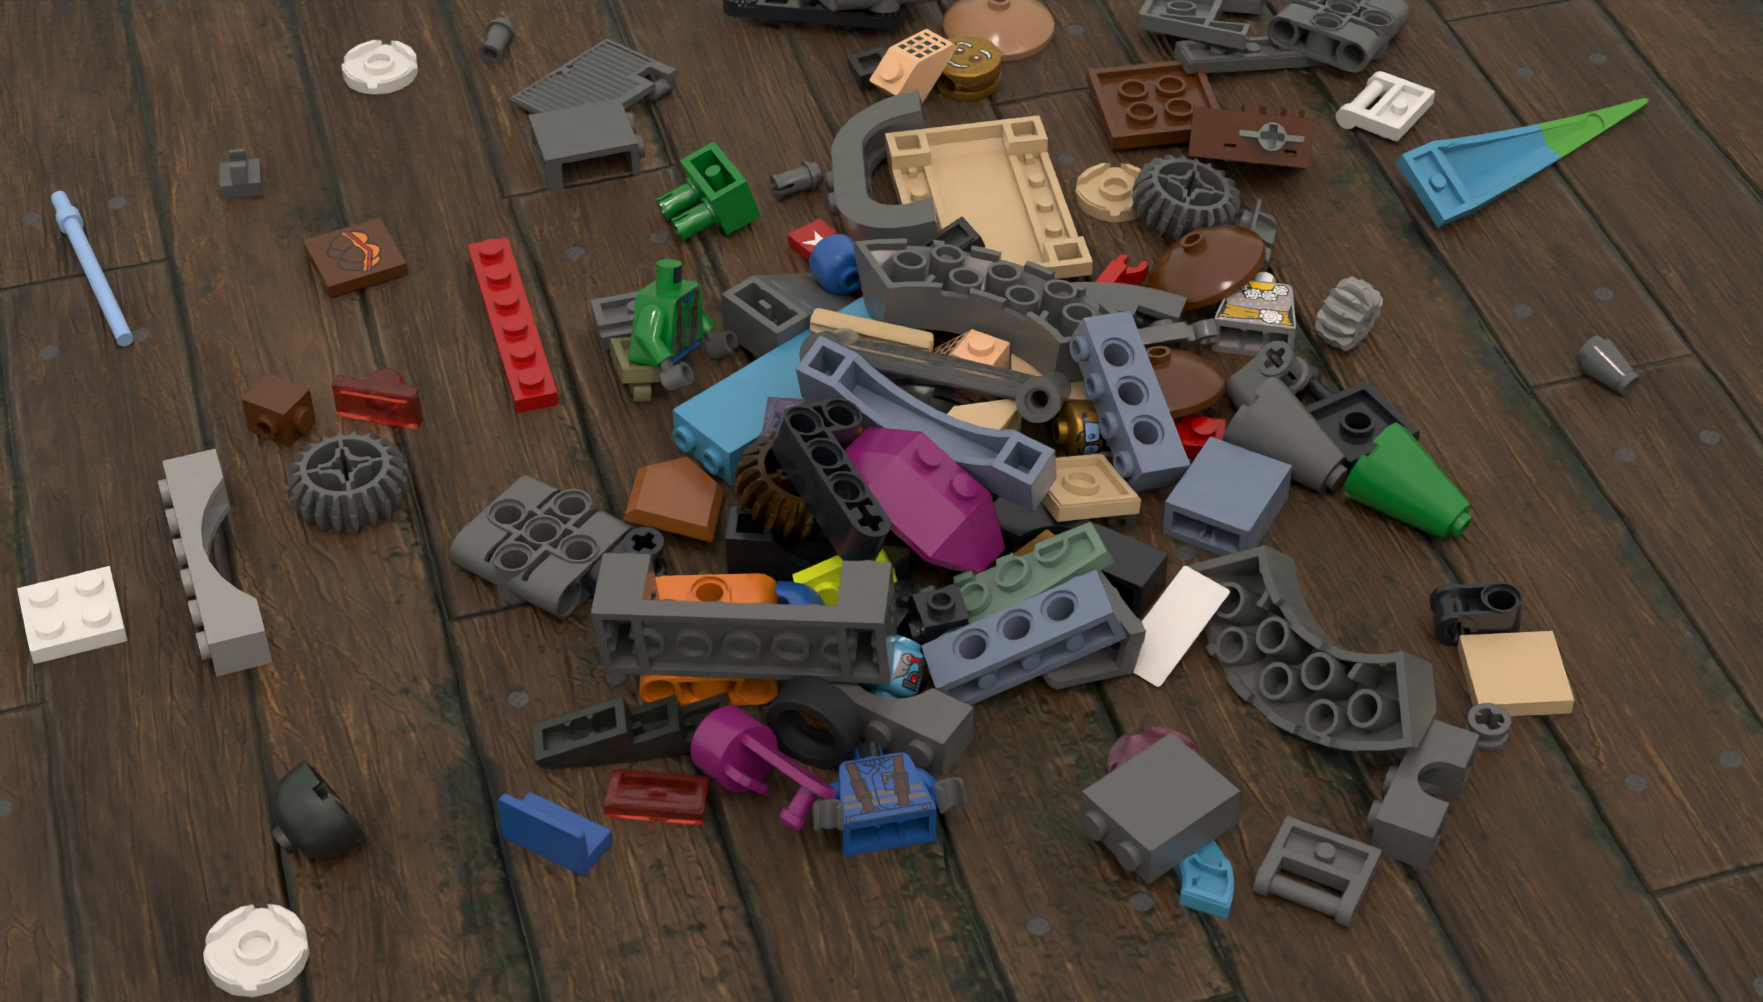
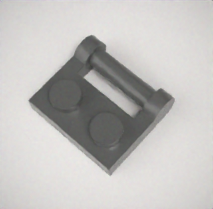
(1324, 859)

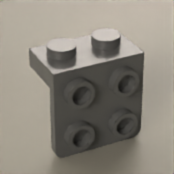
(1109, 661)

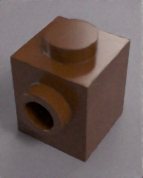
(279, 410)

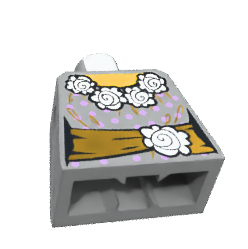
(1255, 317)

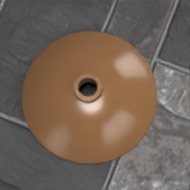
(1014, 26)

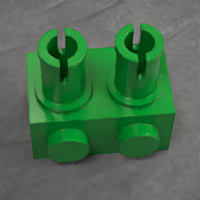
(716, 188)

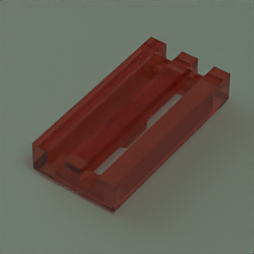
(655, 802)

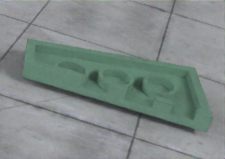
(1020, 577)

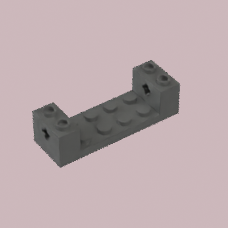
(745, 639)

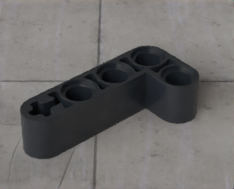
(814, 459)

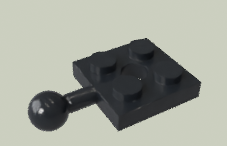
(1354, 407)

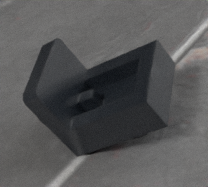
(936, 612)

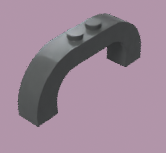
(855, 155)

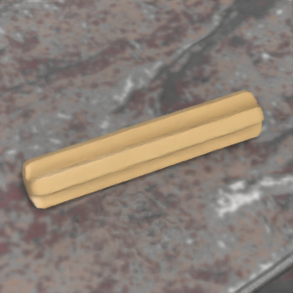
(872, 329)

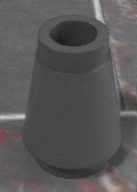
(1607, 365)

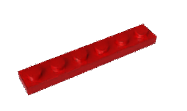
(512, 325)

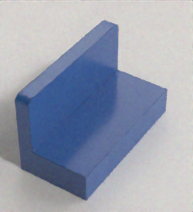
(553, 832)

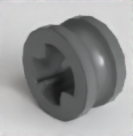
(1497, 721)

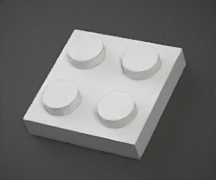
(71, 615)

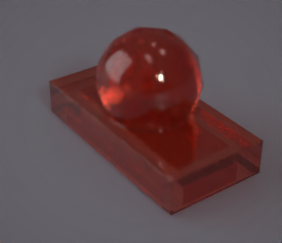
(378, 399)

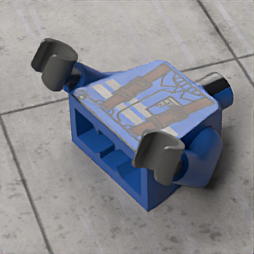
(885, 802)

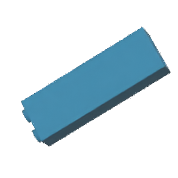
(731, 413)

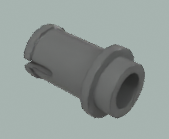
(499, 34)
(796, 180)

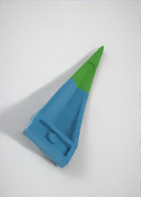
(1472, 171)

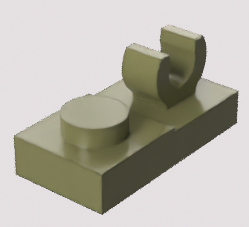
(636, 374)

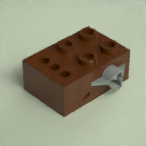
(1252, 135)

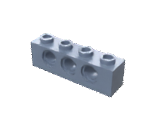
(1146, 416)
(1024, 640)

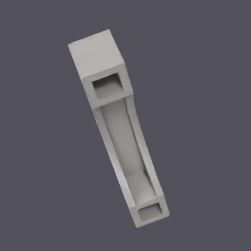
(230, 617)

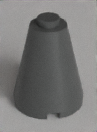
(1286, 431)

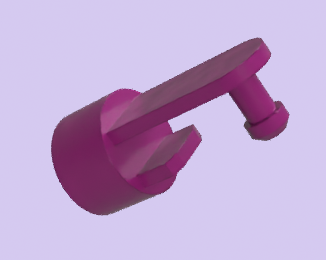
(741, 752)

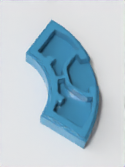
(1207, 881)

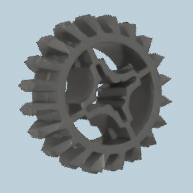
(1184, 196)
(347, 481)

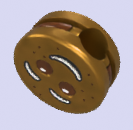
(972, 70)

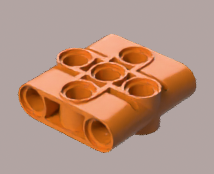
(707, 588)

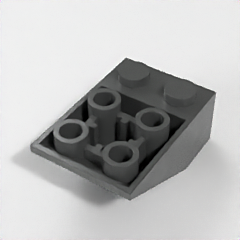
(775, 309)

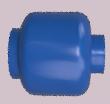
(835, 265)

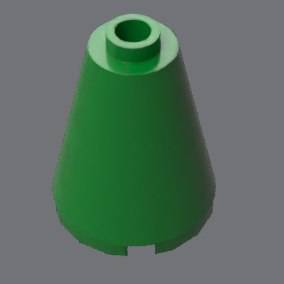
(1408, 486)

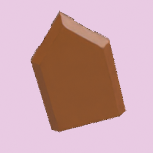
(676, 499)

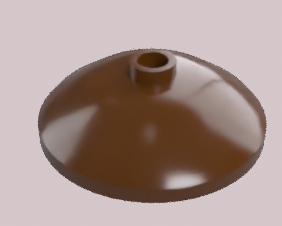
(1208, 264)
(1186, 380)

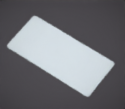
(1176, 623)

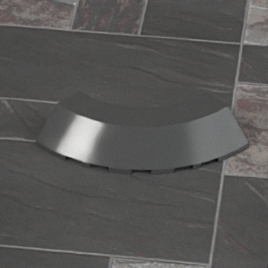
(976, 291)
(1299, 674)

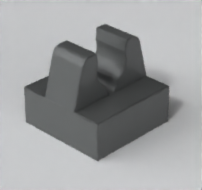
(240, 176)

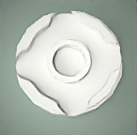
(379, 67)
(256, 950)

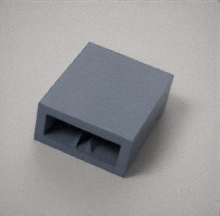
(1226, 498)

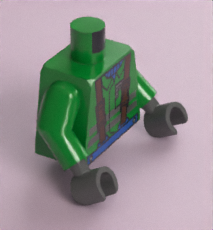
(672, 325)

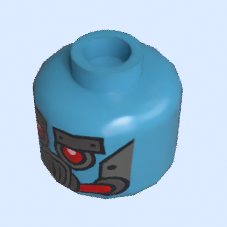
(907, 671)

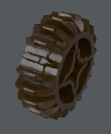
(772, 496)

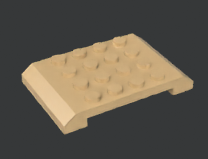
(998, 182)

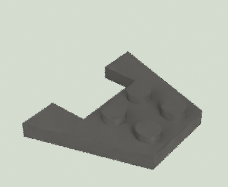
(1199, 20)

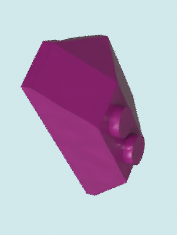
(929, 498)

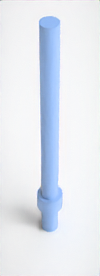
(71, 223)

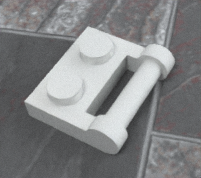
(1394, 113)

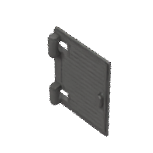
(596, 76)

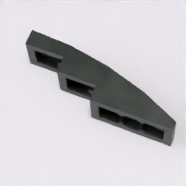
(621, 734)

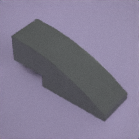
(1144, 303)

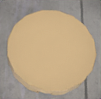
(1107, 192)

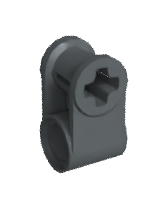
(1244, 382)

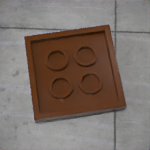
(1148, 102)

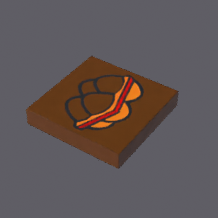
(355, 257)

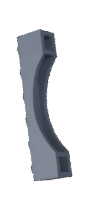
(998, 459)

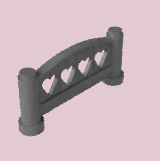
(1035, 396)

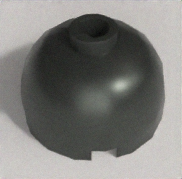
(312, 816)

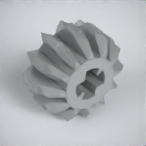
(1348, 313)

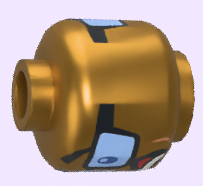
(1078, 429)

